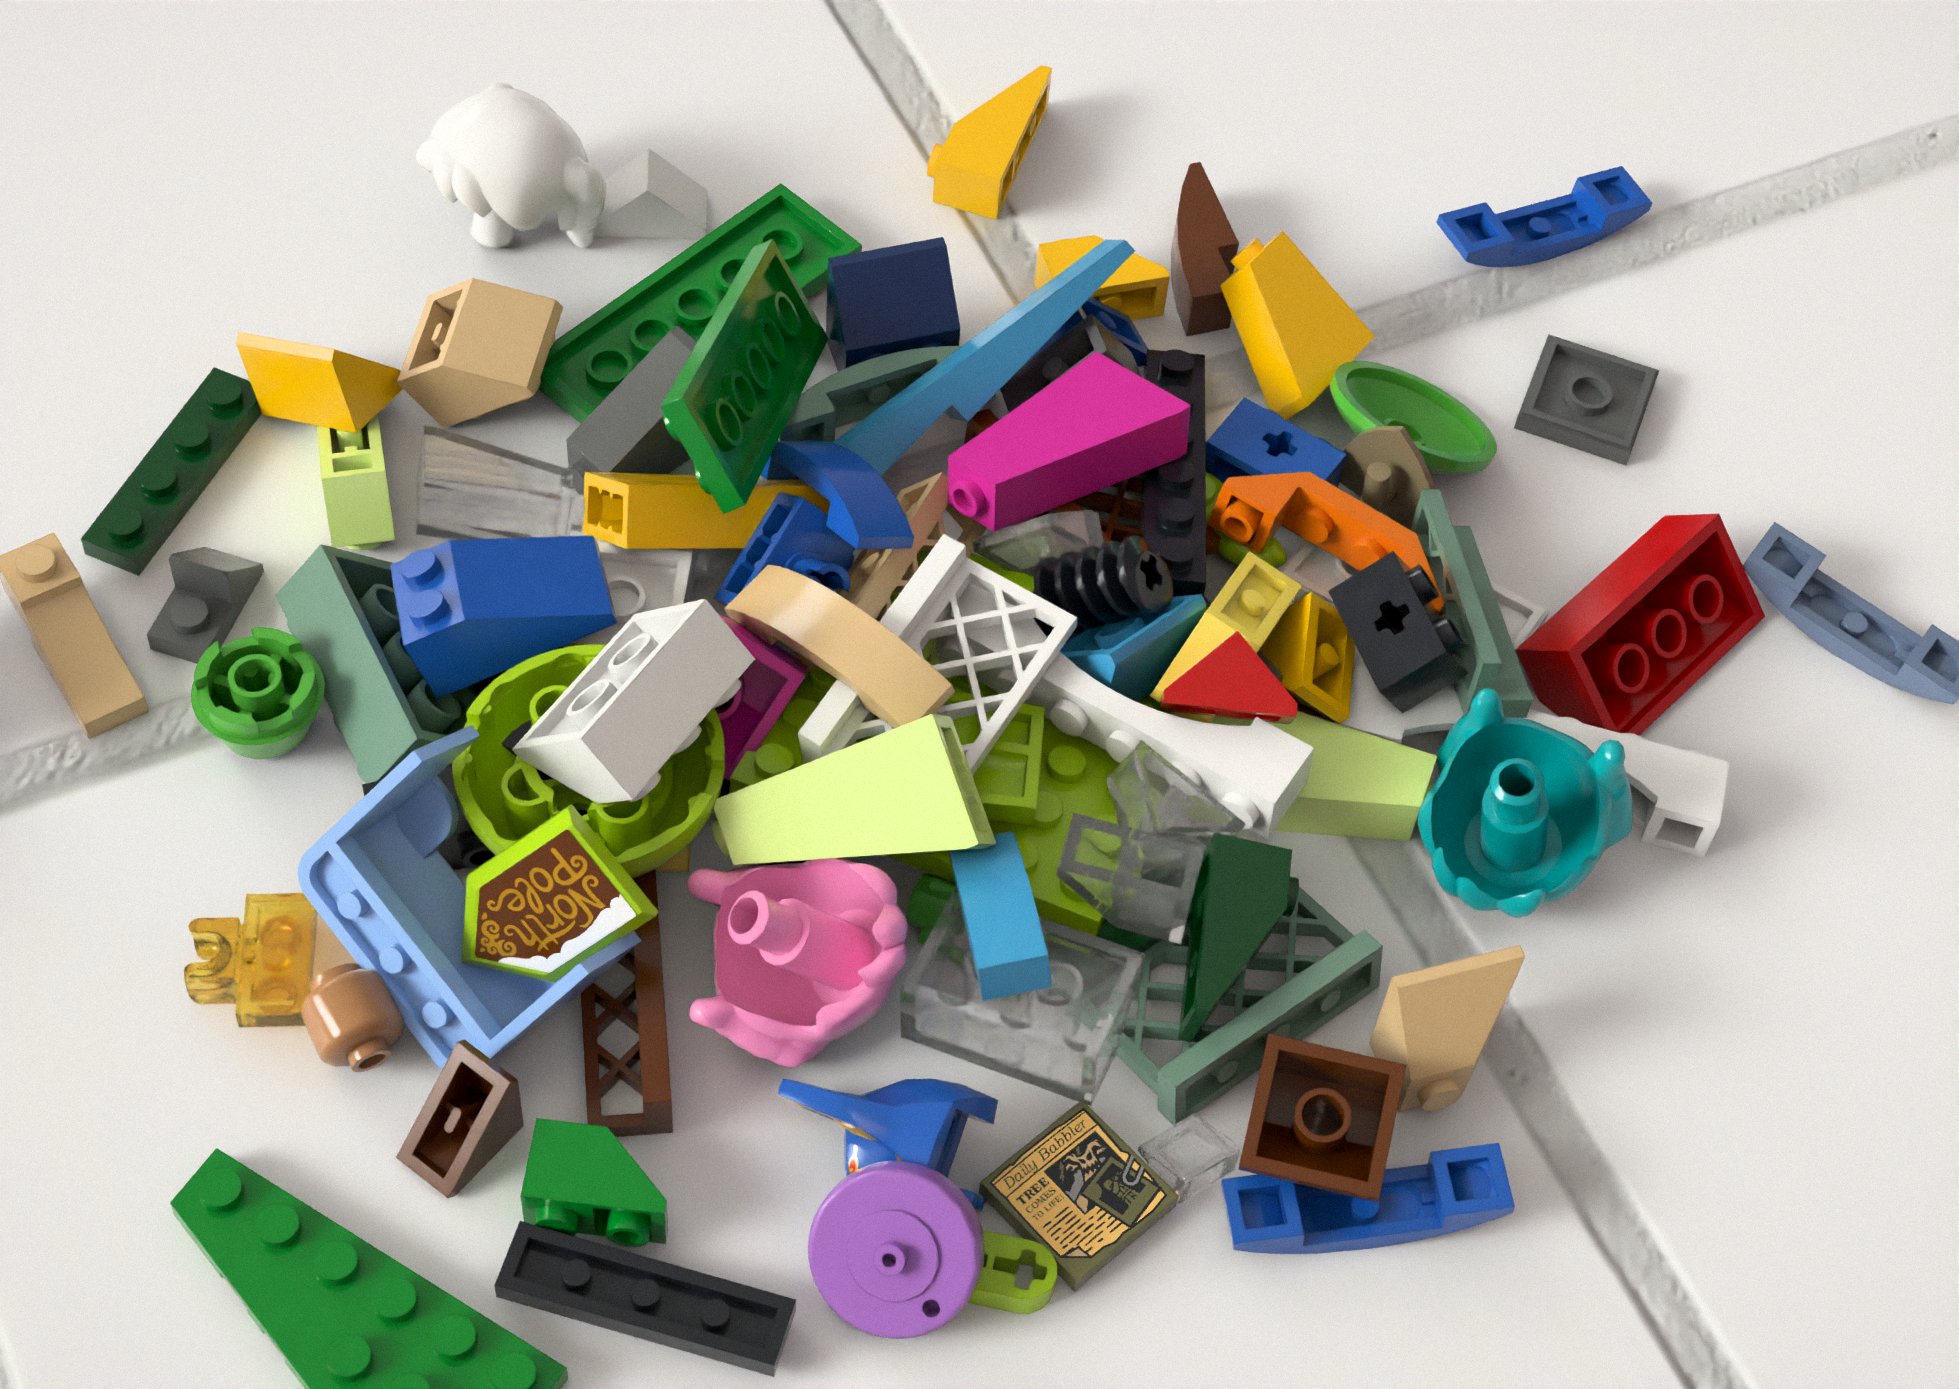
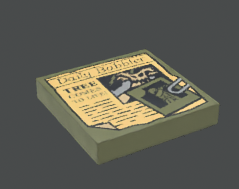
(1078, 1194)

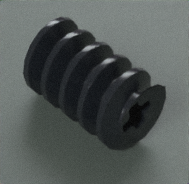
(1105, 583)

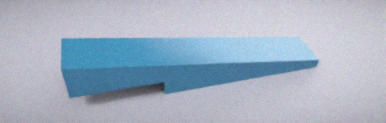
(983, 364)

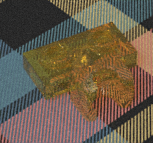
(256, 964)

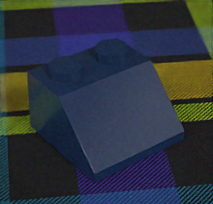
(890, 302)

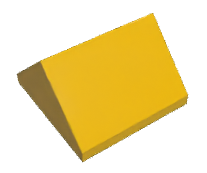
(316, 382)

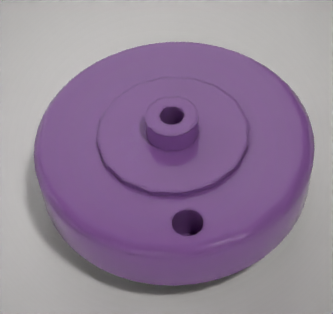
(896, 1249)

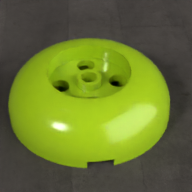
(509, 799)

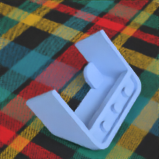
(404, 911)

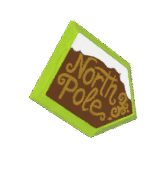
(549, 902)

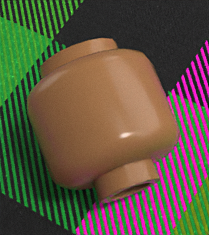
(351, 1017)

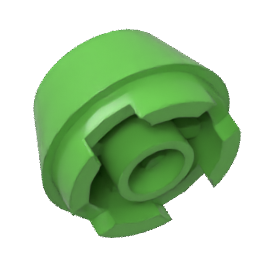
(258, 693)

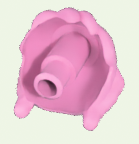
(799, 953)

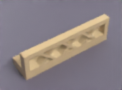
(880, 571)

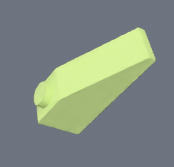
(356, 487)

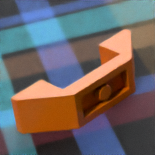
(1258, 505)

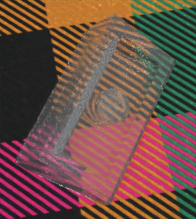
(1025, 544)

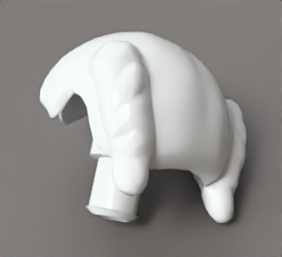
(513, 167)

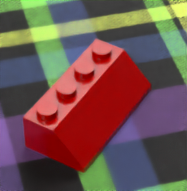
(1644, 627)

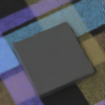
(1586, 399)

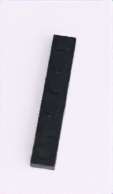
(1176, 491)

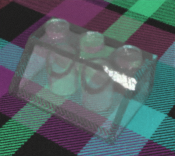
(1045, 1037)

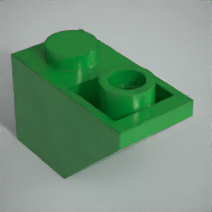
(590, 1185)

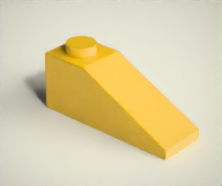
(989, 146)

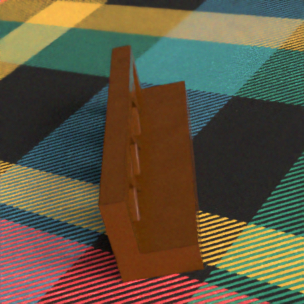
(648, 1024)

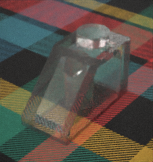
(1132, 875)

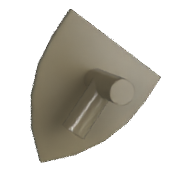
(1387, 472)

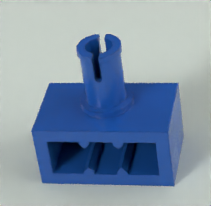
(794, 538)

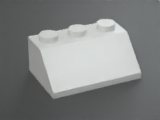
(638, 703)

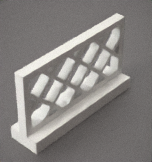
(918, 617)

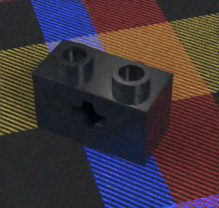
(1405, 662)

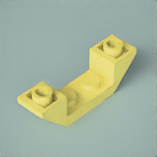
(1247, 604)

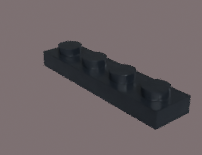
(646, 1298)

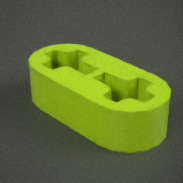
(1002, 1260)

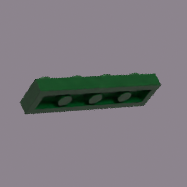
(173, 473)

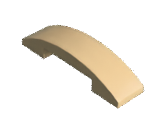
(843, 642)

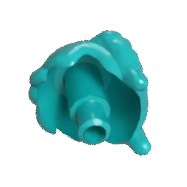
(1520, 810)

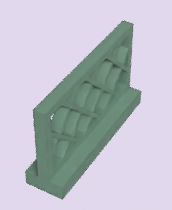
(1236, 1049)

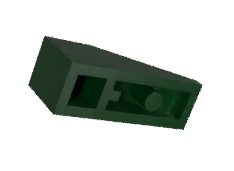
(1234, 911)

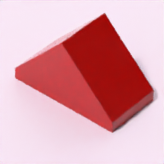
(1231, 685)

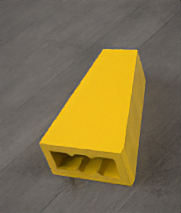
(676, 511)

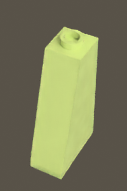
(1354, 782)
(868, 800)

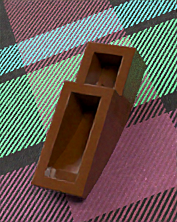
(1201, 256)

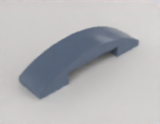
(1848, 624)

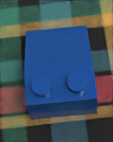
(497, 602)

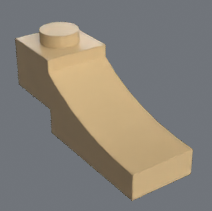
(70, 635)

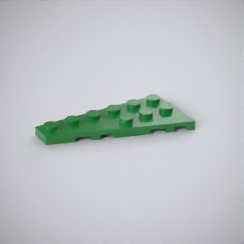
(340, 1304)

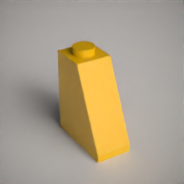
(1290, 323)

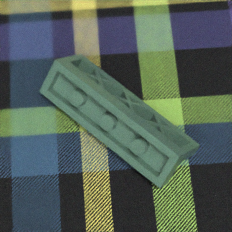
(1471, 607)

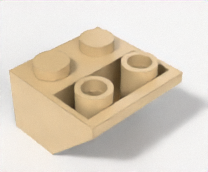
(478, 349)

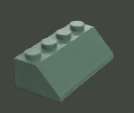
(350, 624)

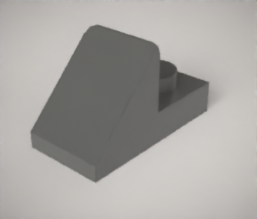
(204, 602)

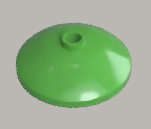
(1441, 426)

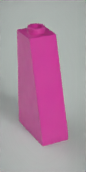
(1067, 443)

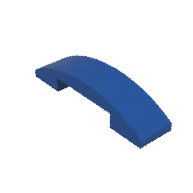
(1550, 228)
(860, 500)
(1414, 1204)

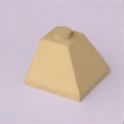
(1442, 1022)

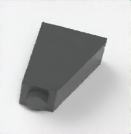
(628, 425)

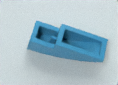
(1001, 919)

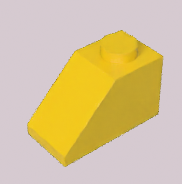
(1134, 288)
(1314, 656)

